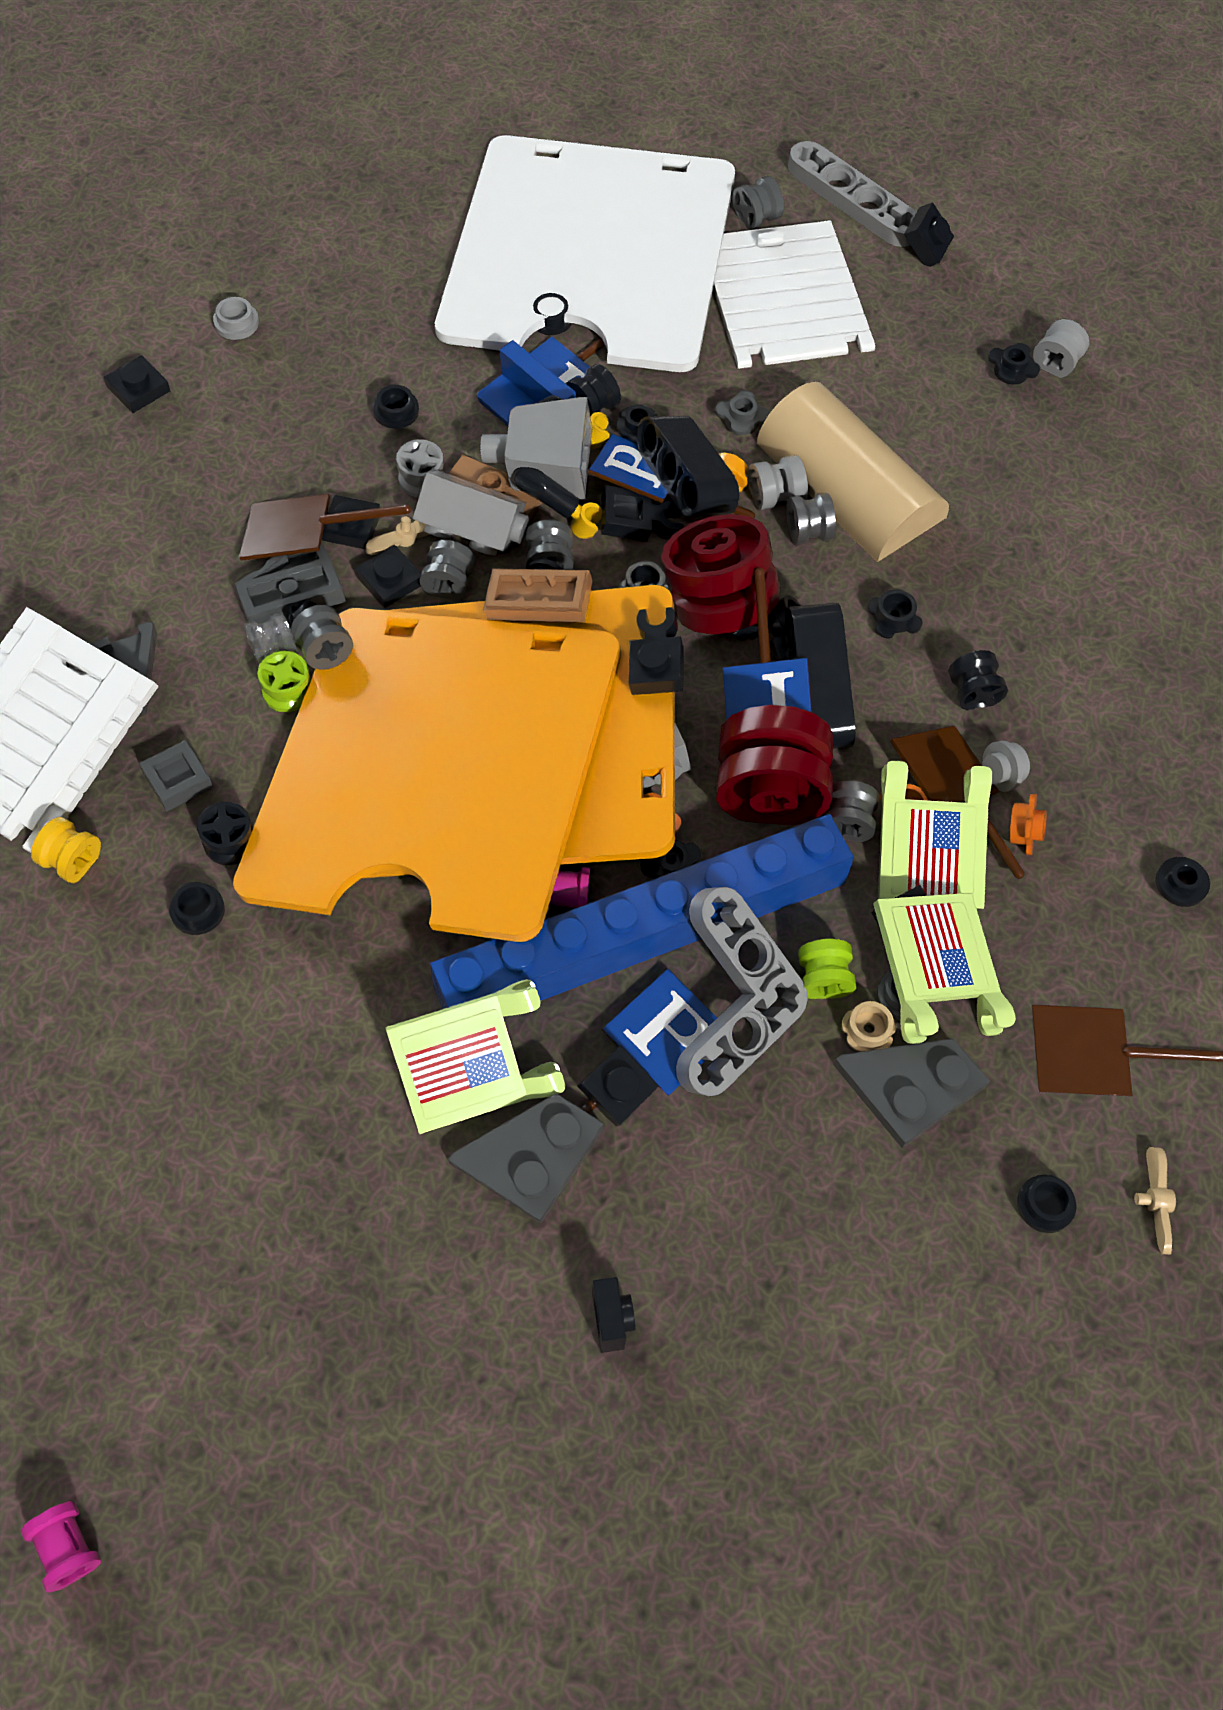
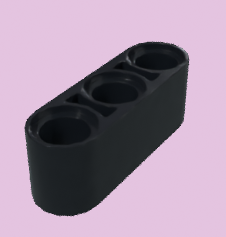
(687, 466)
(820, 636)

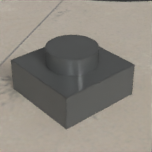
(176, 775)

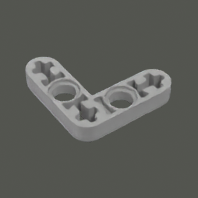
(756, 989)

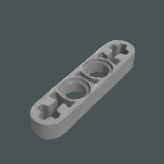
(818, 166)

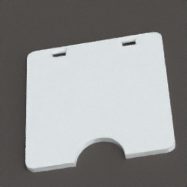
(605, 232)

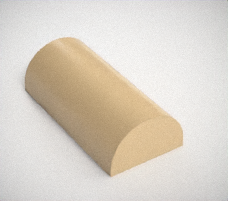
(871, 487)

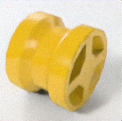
(65, 849)

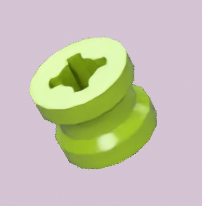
(281, 669)
(827, 968)

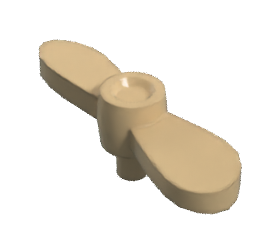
(404, 536)
(1159, 1198)

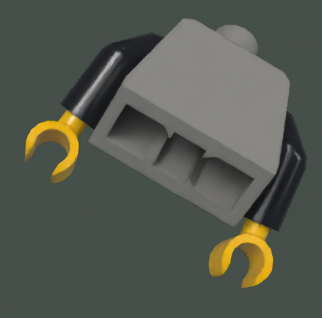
(550, 455)

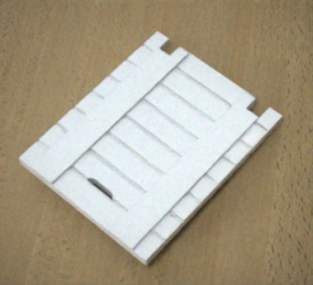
(788, 295)
(57, 720)

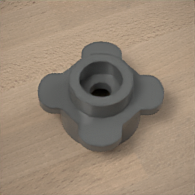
(742, 422)

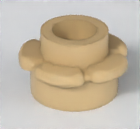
(871, 1014)

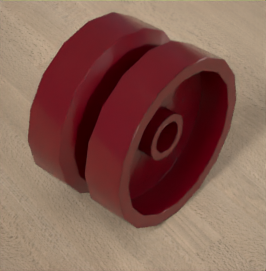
(713, 573)
(775, 765)

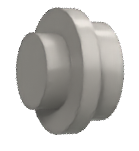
(235, 318)
(1008, 764)

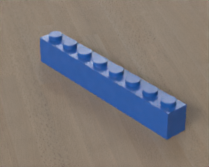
(649, 916)

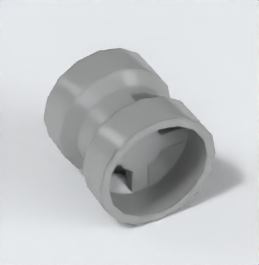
(777, 481)

